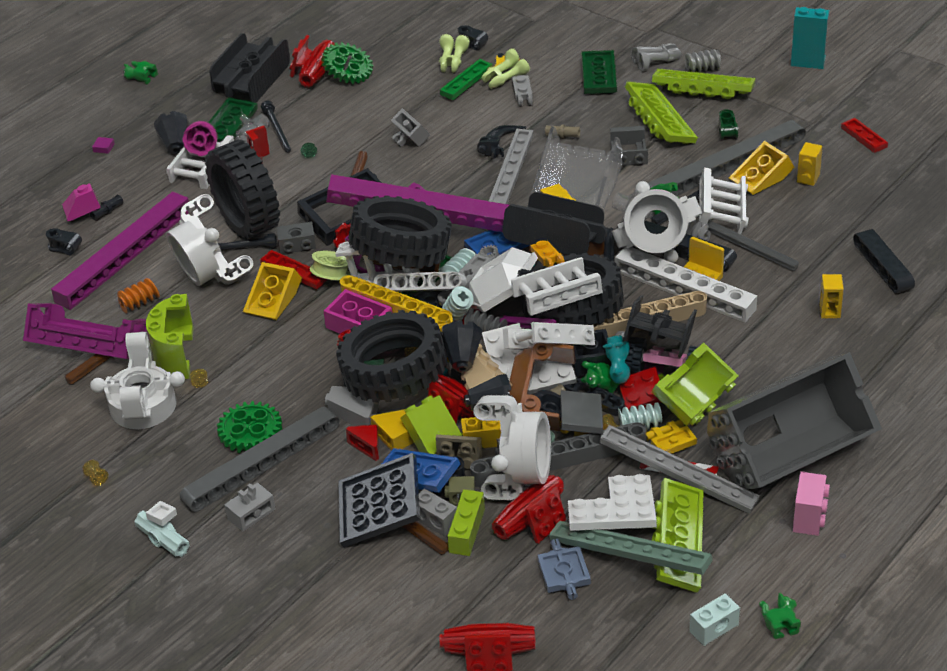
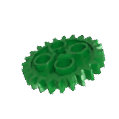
(359, 66)
(248, 425)

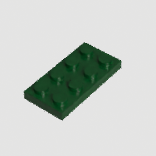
(599, 72)
(227, 118)

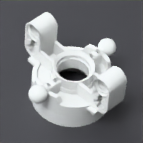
(633, 230)
(198, 247)
(127, 400)
(522, 447)

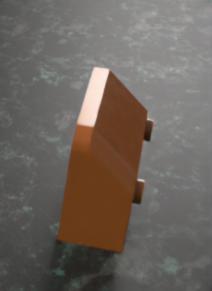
(523, 370)

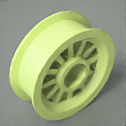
(329, 266)

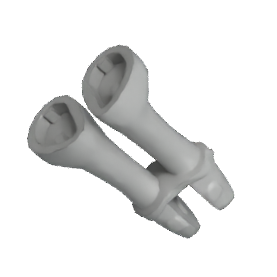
(645, 55)

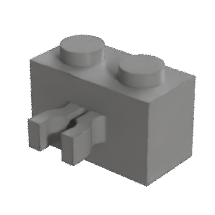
(408, 129)
(249, 506)

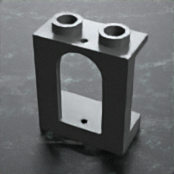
(630, 136)

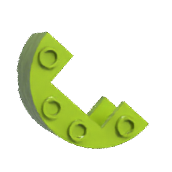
(167, 328)
(695, 385)

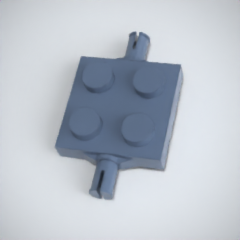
(564, 569)

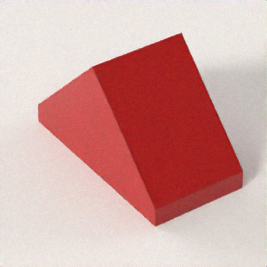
(364, 439)

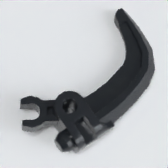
(490, 144)

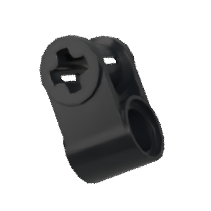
(476, 37)
(63, 242)

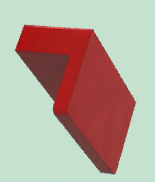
(258, 141)

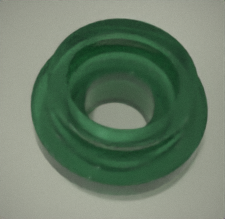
(308, 150)

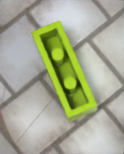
(466, 522)

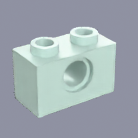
(714, 619)

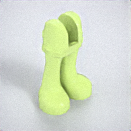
(447, 44)
(520, 67)

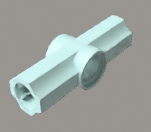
(162, 535)

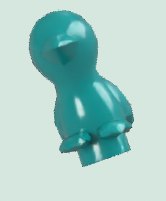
(617, 353)

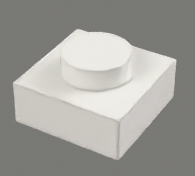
(161, 513)

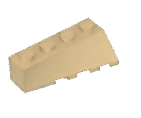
(481, 371)

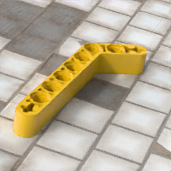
(395, 299)

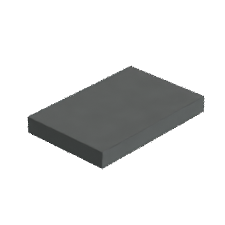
(581, 412)

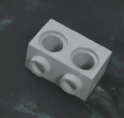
(436, 512)

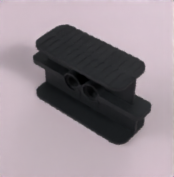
(249, 67)
(561, 221)
(659, 325)

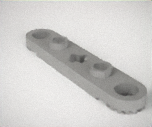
(471, 269)

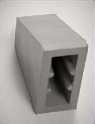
(349, 407)

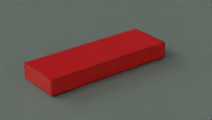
(864, 135)

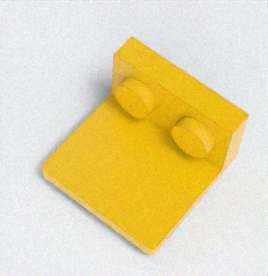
(705, 258)

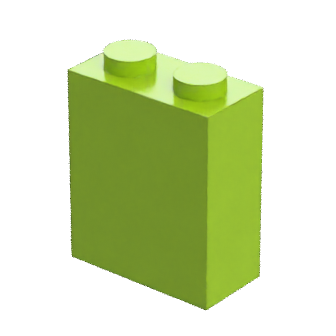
(427, 421)

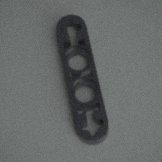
(610, 402)

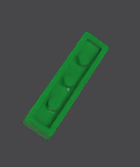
(465, 79)

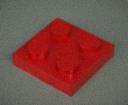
(639, 388)

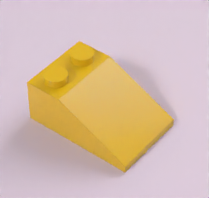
(763, 168)
(272, 291)

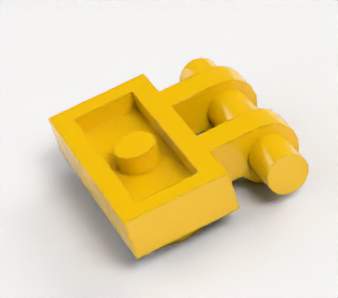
(672, 437)

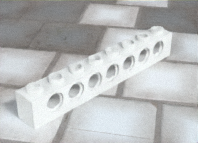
(680, 280)

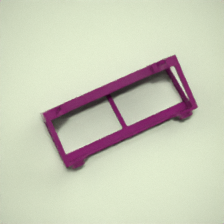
(78, 335)

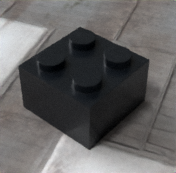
(591, 353)

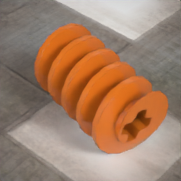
(136, 294)

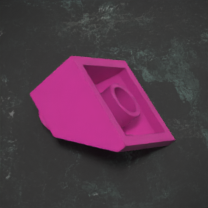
(80, 202)

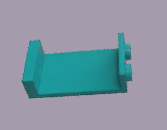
(809, 37)

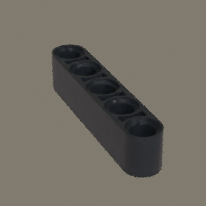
(884, 261)

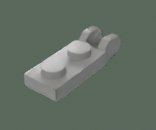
(522, 89)

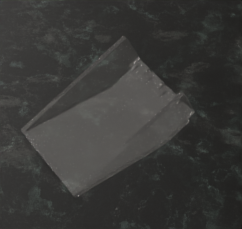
(583, 174)

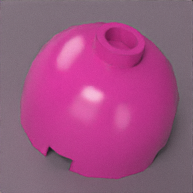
(200, 138)

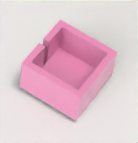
(810, 503)

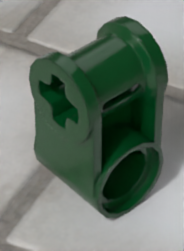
(727, 124)

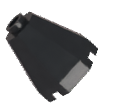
(171, 130)
(461, 343)
(495, 386)

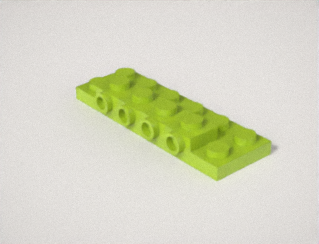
(703, 83)
(659, 113)
(679, 524)

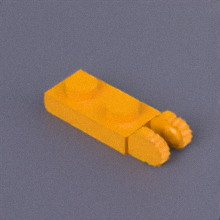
(547, 253)

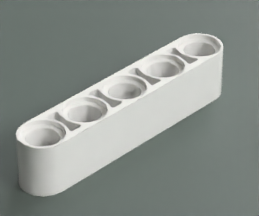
(428, 281)

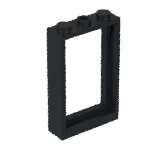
(306, 205)

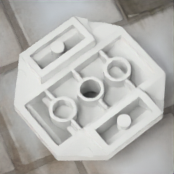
(493, 280)

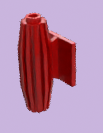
(309, 61)
(452, 396)
(536, 506)
(488, 644)

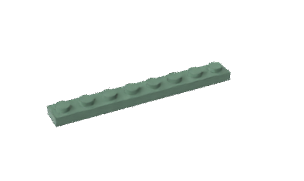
(633, 548)

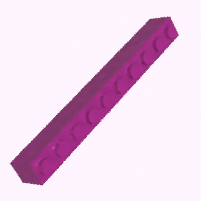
(459, 209)
(119, 251)

